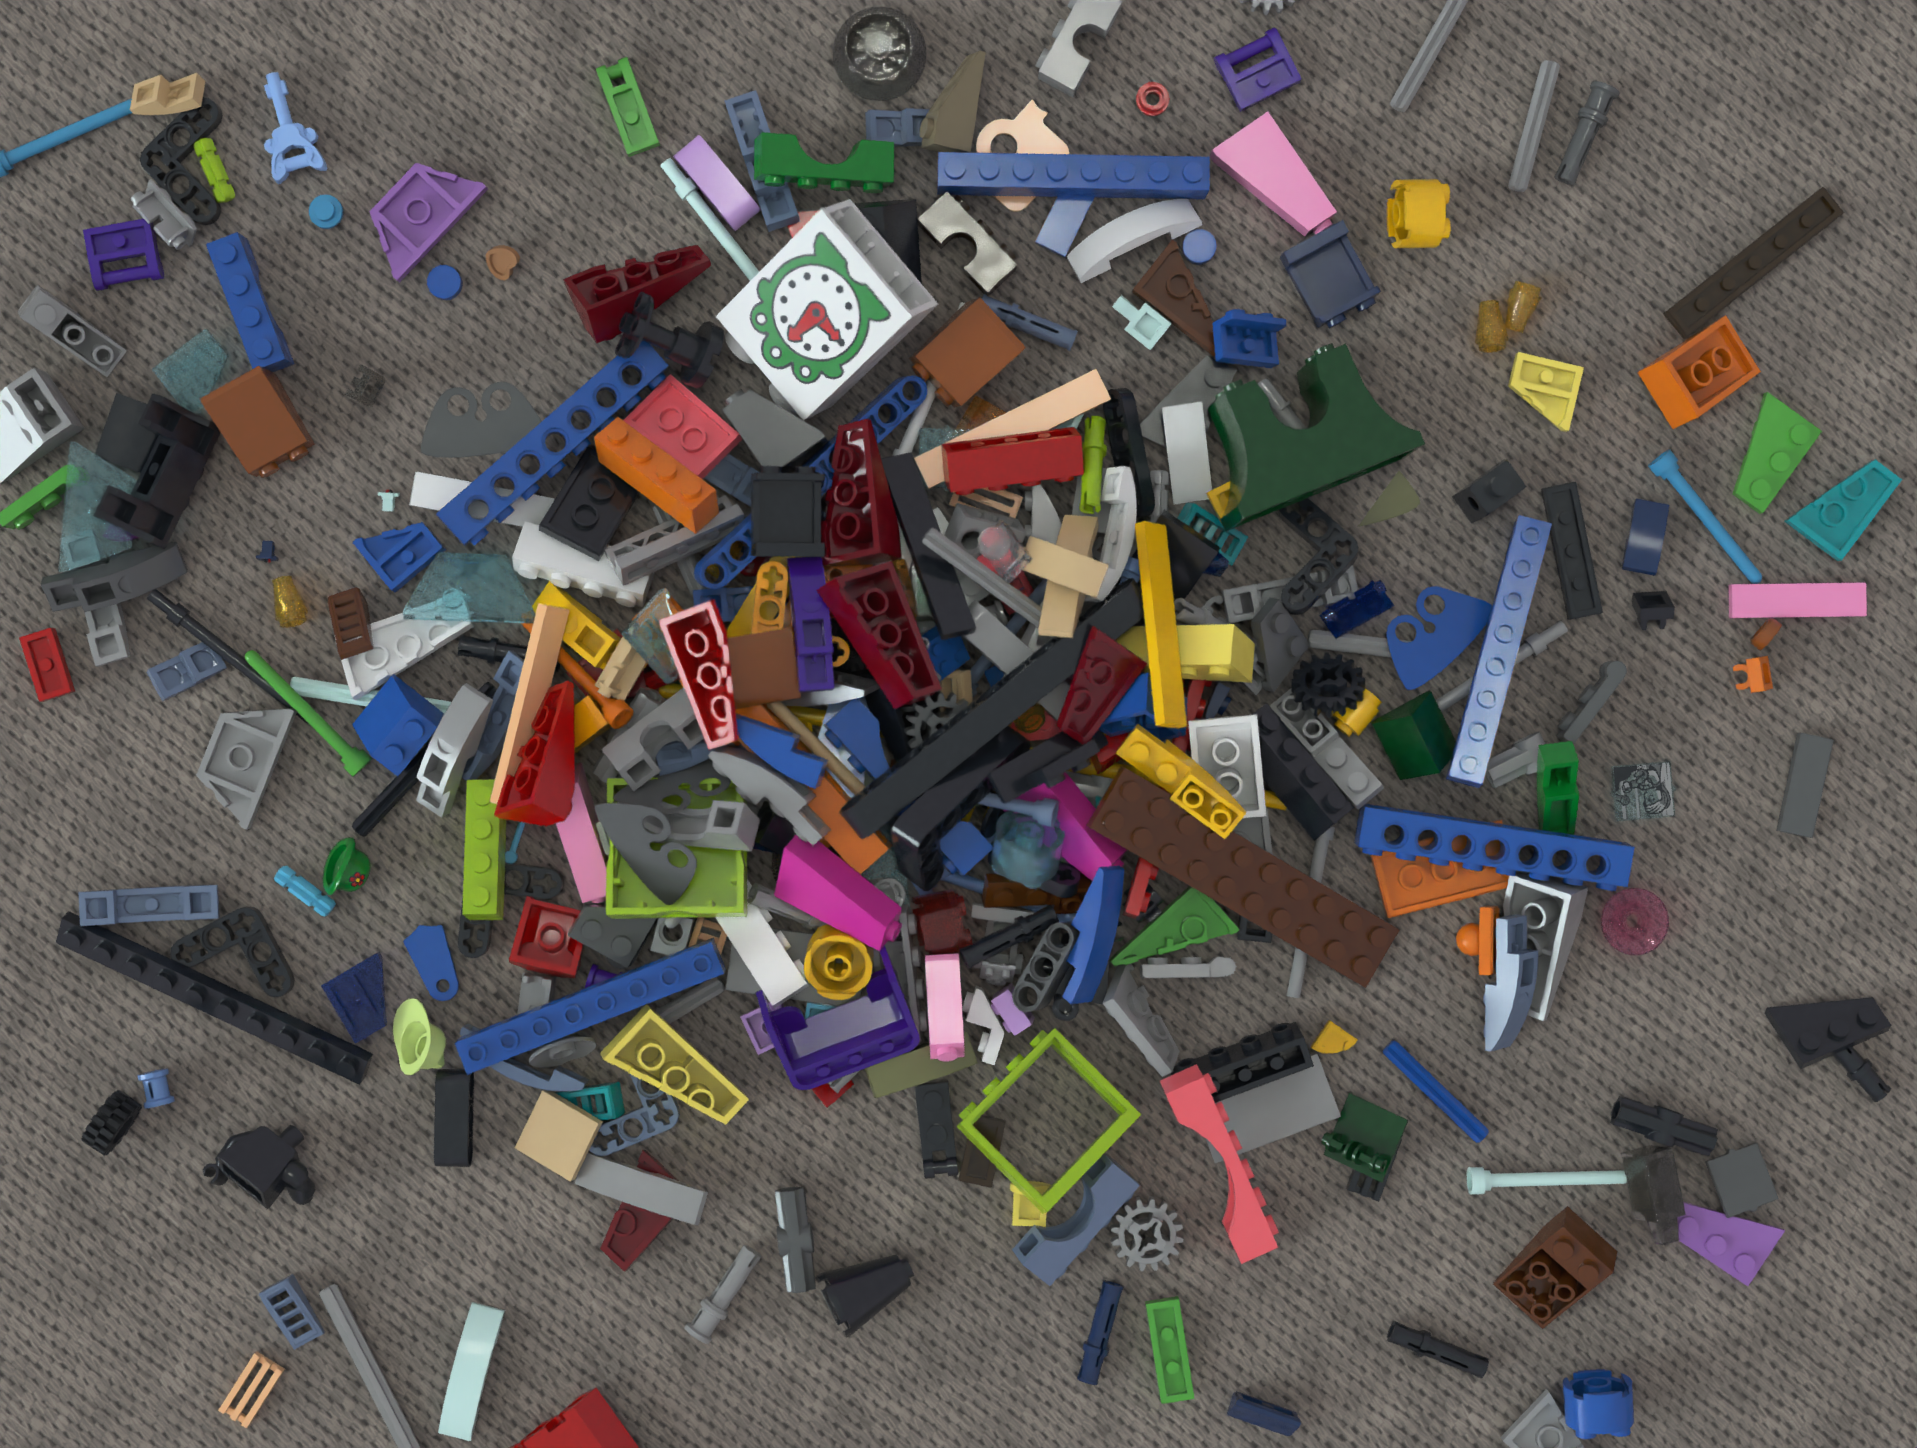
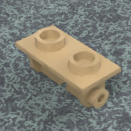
(620, 671)

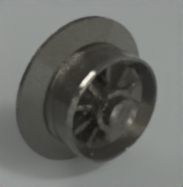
(879, 53)

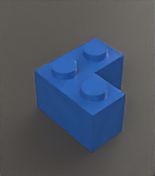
(1138, 708)

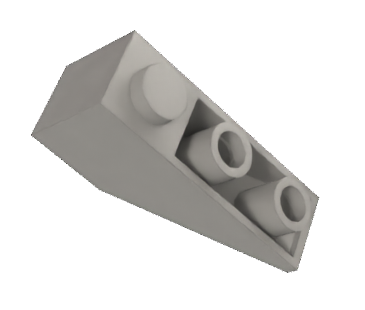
(71, 331)

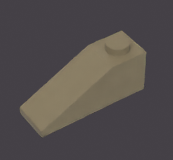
(953, 115)

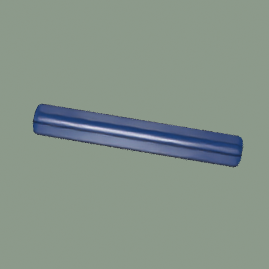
(1435, 1091)

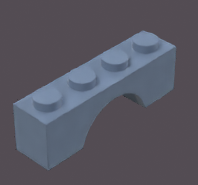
(1052, 1249)

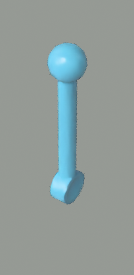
(511, 855)

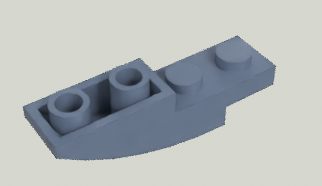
(1512, 992)

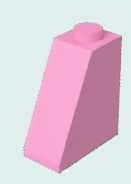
(944, 1006)

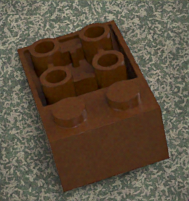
(1557, 1268)

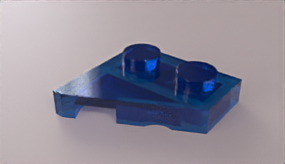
(360, 997)

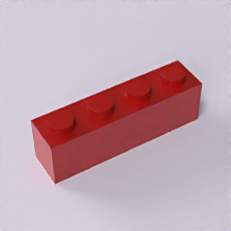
(1012, 460)

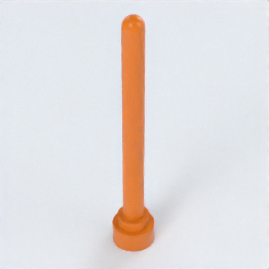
(615, 711)

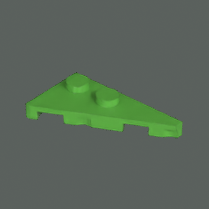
(1185, 921)

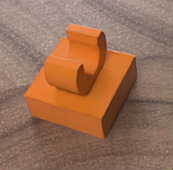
(1758, 674)

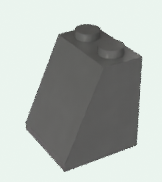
(771, 431)

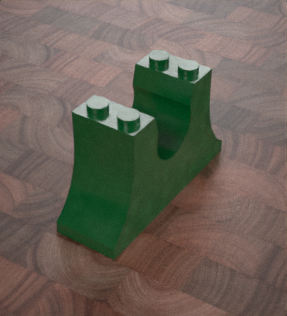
(1284, 465)

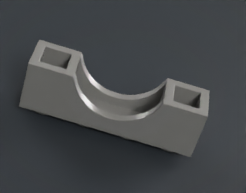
(720, 826)

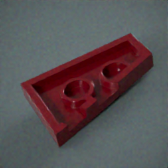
(1098, 685)
(635, 1227)

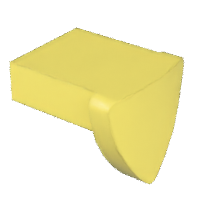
(1024, 1210)

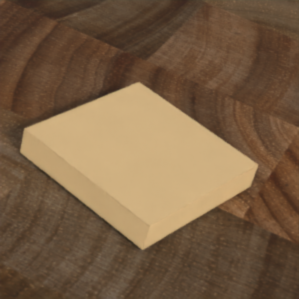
(558, 1134)

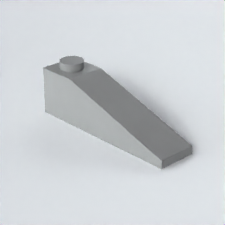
(1552, 924)

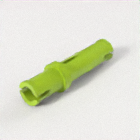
(1093, 453)

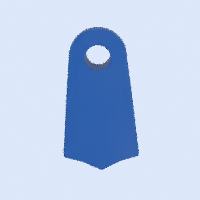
(433, 960)

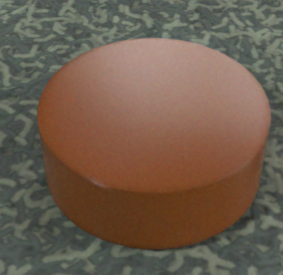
(1765, 633)

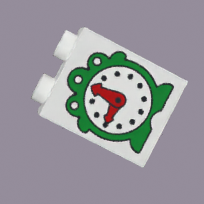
(824, 310)

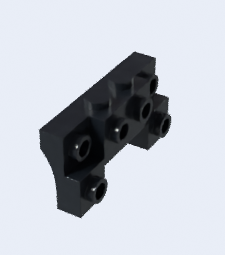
(167, 476)

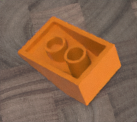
(1699, 372)

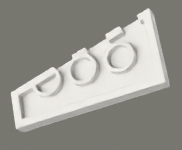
(397, 646)

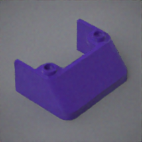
(845, 1036)

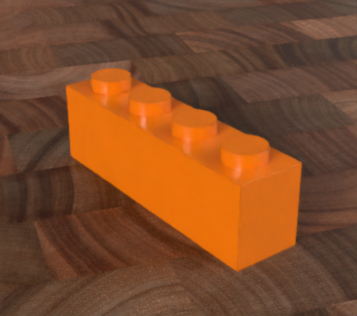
(656, 475)

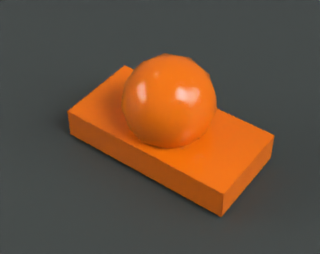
(1480, 940)

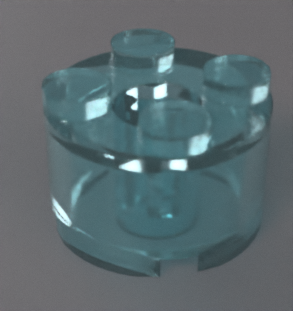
(1026, 850)

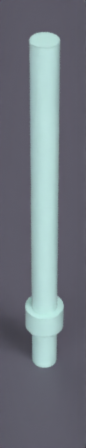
(687, 191)

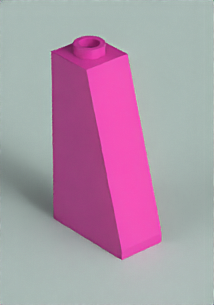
(1082, 845)
(836, 894)

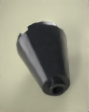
(864, 1289)

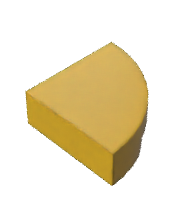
(1333, 1039)

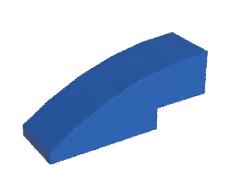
(781, 752)

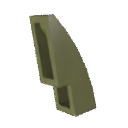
(915, 1069)

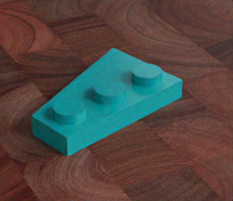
(1845, 510)

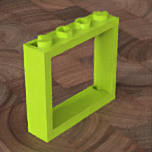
(1083, 1163)

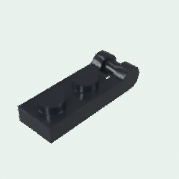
(936, 1128)

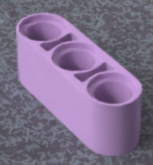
(717, 183)

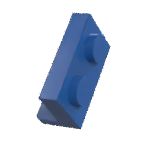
(1247, 338)

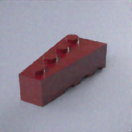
(883, 632)

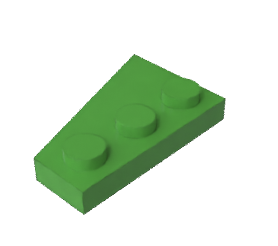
(1775, 450)

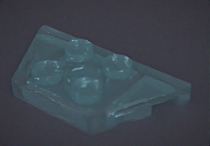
(82, 534)
(470, 590)

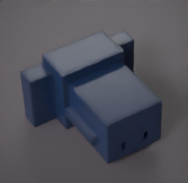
(267, 552)

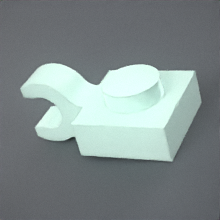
(1145, 324)

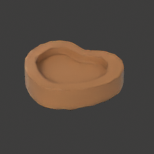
(501, 261)

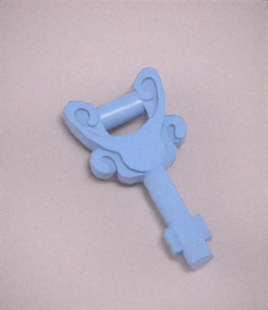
(289, 136)

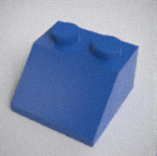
(397, 724)

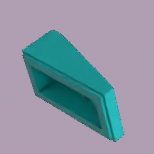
(1192, 509)
(613, 1098)

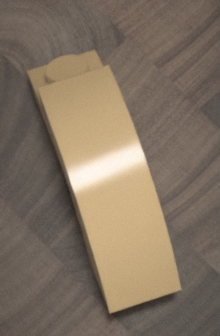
(1065, 567)

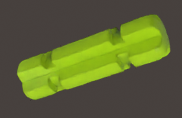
(214, 170)

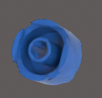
(1598, 1403)

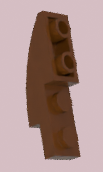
(1003, 892)

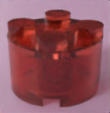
(941, 922)

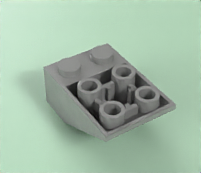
(32, 421)

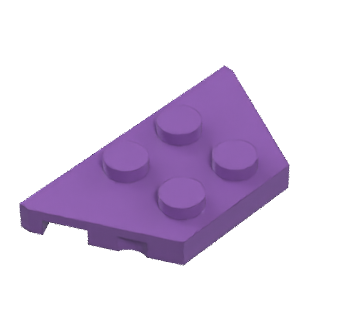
(420, 213)

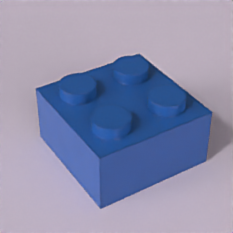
(945, 654)

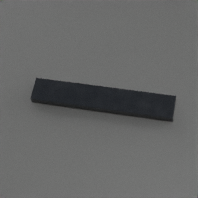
(935, 573)

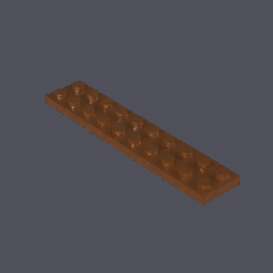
(1243, 878)

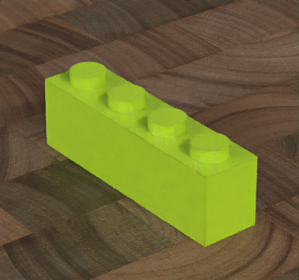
(483, 854)

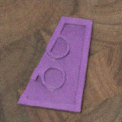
(1730, 1243)

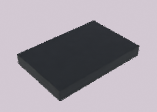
(589, 507)
(1188, 554)

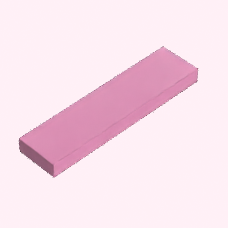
(1797, 600)

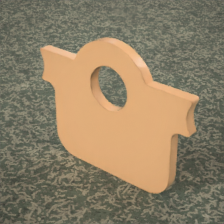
(1031, 138)

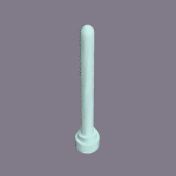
(1482, 1180)

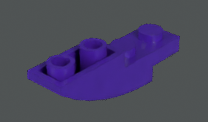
(810, 624)

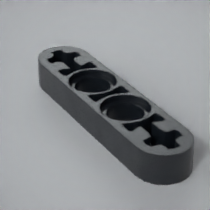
(1134, 450)

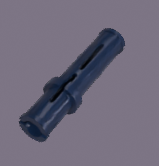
(1098, 1339)

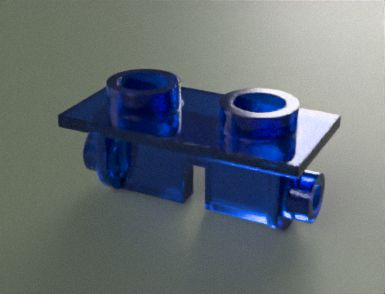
(1350, 614)

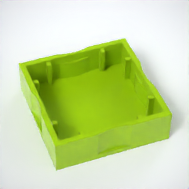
(717, 884)

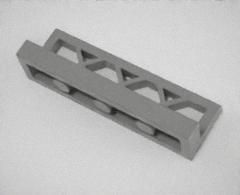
(670, 546)

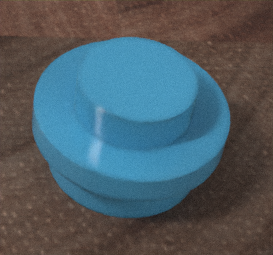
(325, 211)

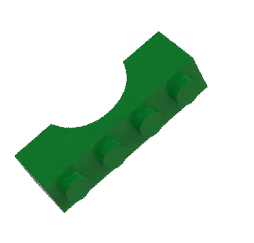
(782, 160)

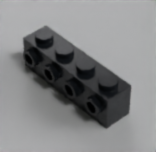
(1298, 777)
(1253, 1061)

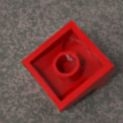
(544, 941)

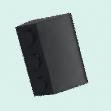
(898, 227)

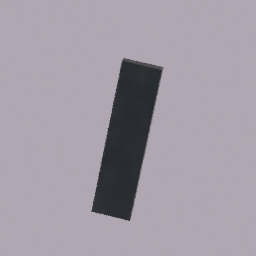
(1571, 550)

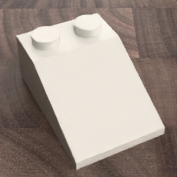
(1232, 755)

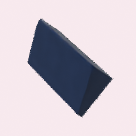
(1263, 1414)

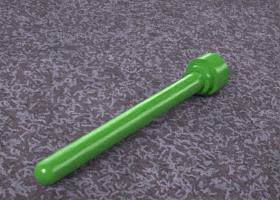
(352, 757)

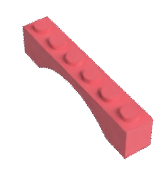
(1194, 1107)

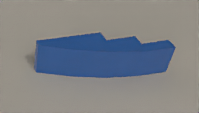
(1097, 926)

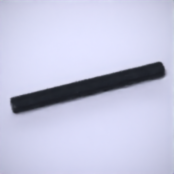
(398, 787)

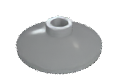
(562, 1051)

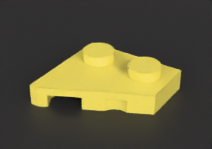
(1547, 386)

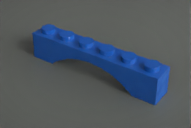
(859, 734)

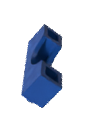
(243, 292)

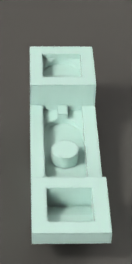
(470, 1371)

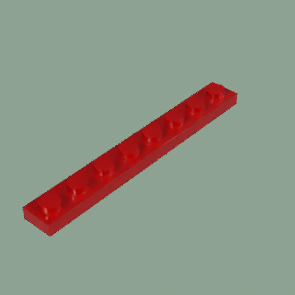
(1138, 898)

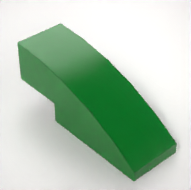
(1557, 787)

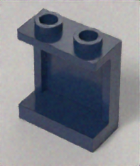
(1329, 276)

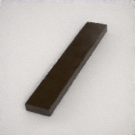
(1753, 263)

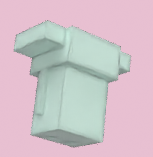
(388, 500)

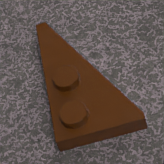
(1172, 292)

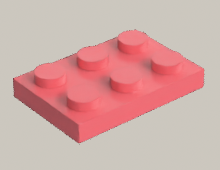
(684, 427)

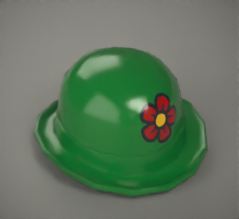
(345, 867)

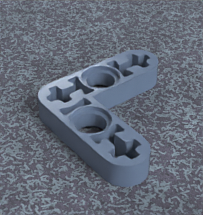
(645, 1114)

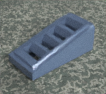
(296, 1294)

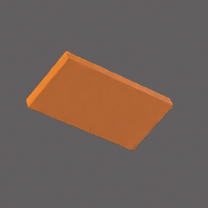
(1421, 885)

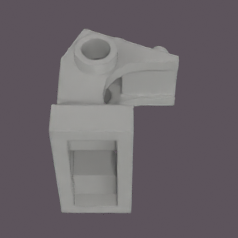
(1000, 967)

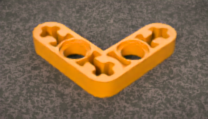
(760, 625)

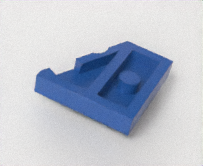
(400, 553)

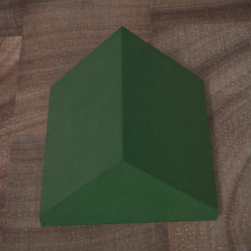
(1416, 737)

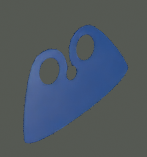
(1432, 652)

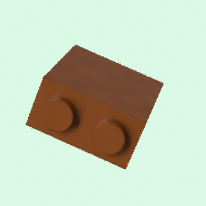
(966, 353)
(258, 421)

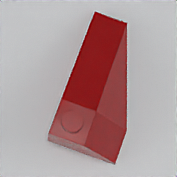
(703, 662)
(546, 775)

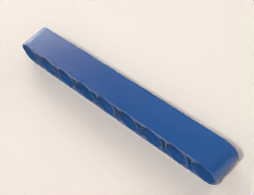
(899, 409)

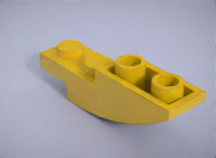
(583, 628)
(1183, 778)

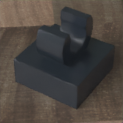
(1653, 606)

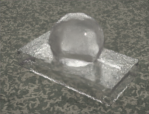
(1003, 550)

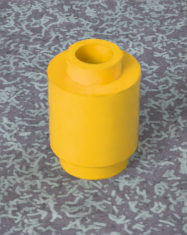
(1357, 720)

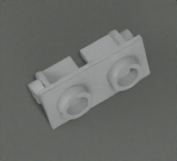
(175, 227)

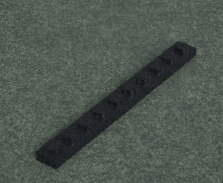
(214, 998)

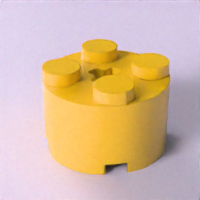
(1418, 213)
(835, 979)

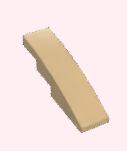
(1062, 604)

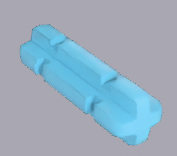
(304, 891)

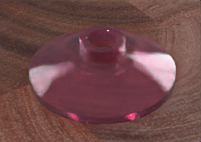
(1651, 921)

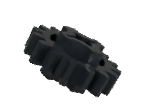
(1328, 685)

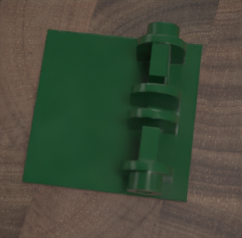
(1365, 1137)

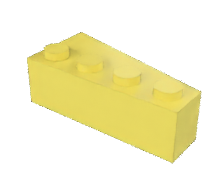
(1205, 651)
(665, 1059)

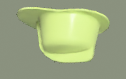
(416, 1039)

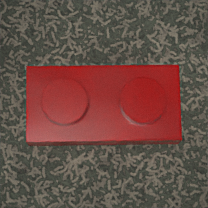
(47, 664)

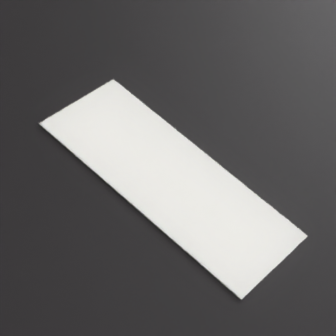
(1187, 452)

